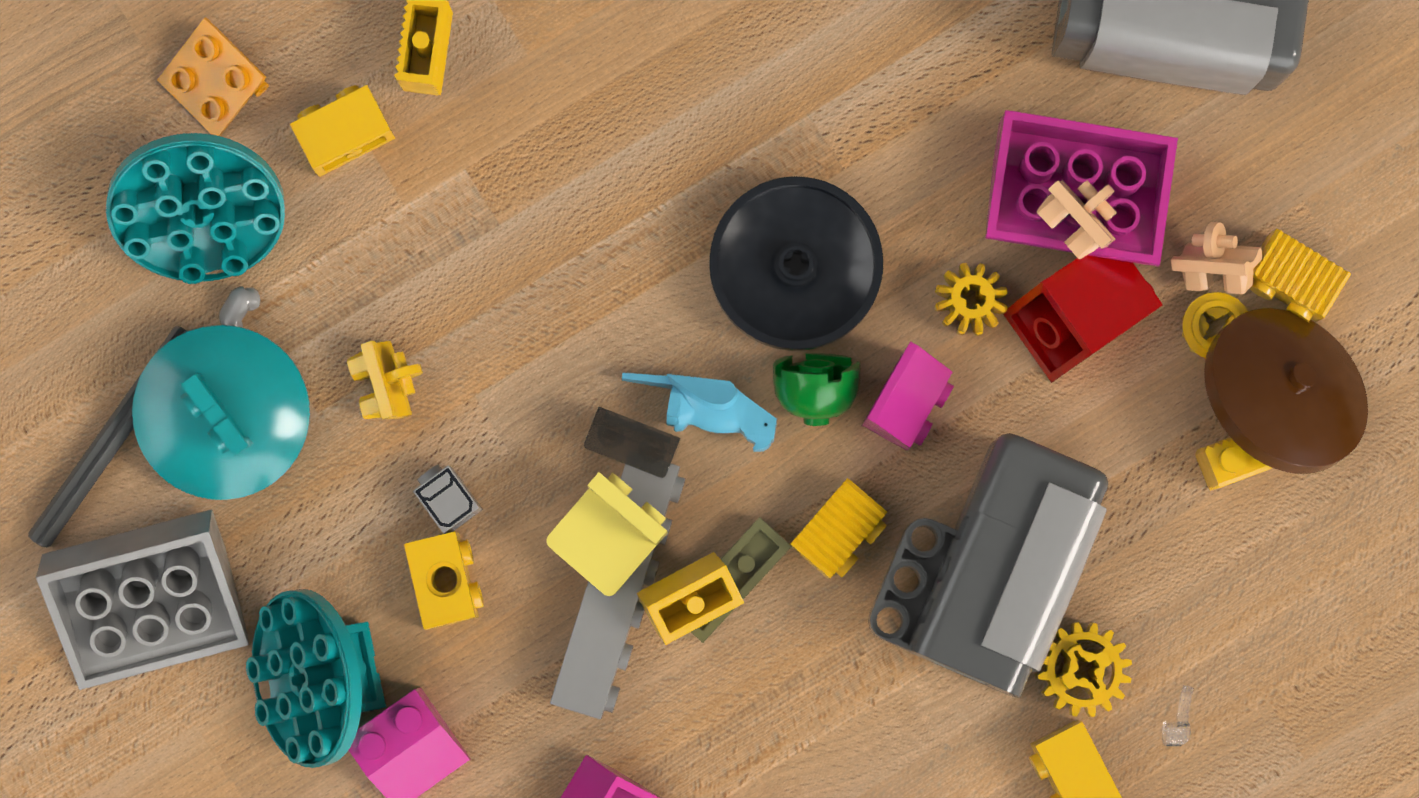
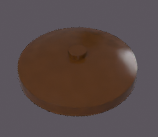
(1286, 391)

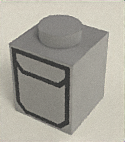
(446, 498)

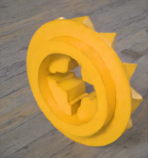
(1213, 306)

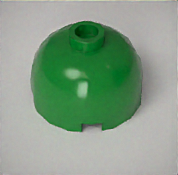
(816, 387)

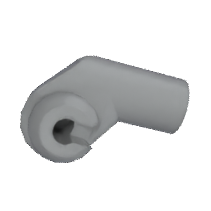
(237, 305)

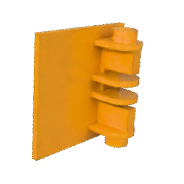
(212, 78)

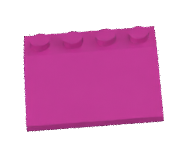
(1041, 150)

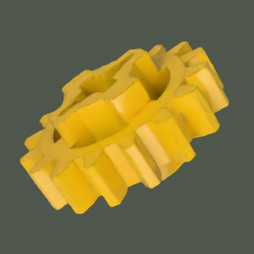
(1100, 659)

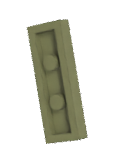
(748, 564)

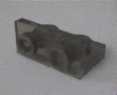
(632, 442)

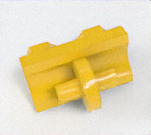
(389, 378)

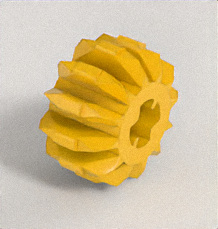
(984, 293)

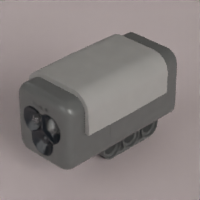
(1185, 42)
(1006, 571)

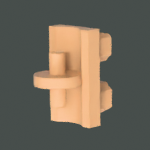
(1064, 202)
(1217, 254)

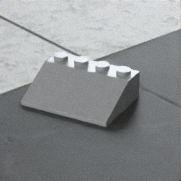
(143, 599)

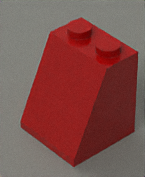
(1080, 311)

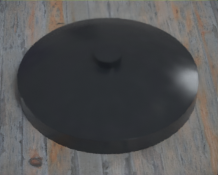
(796, 263)

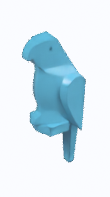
(712, 407)

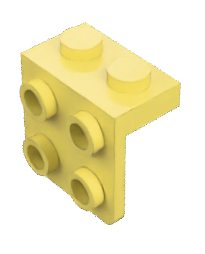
(607, 534)

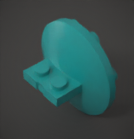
(195, 207)
(221, 412)
(316, 675)

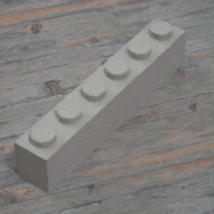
(604, 621)

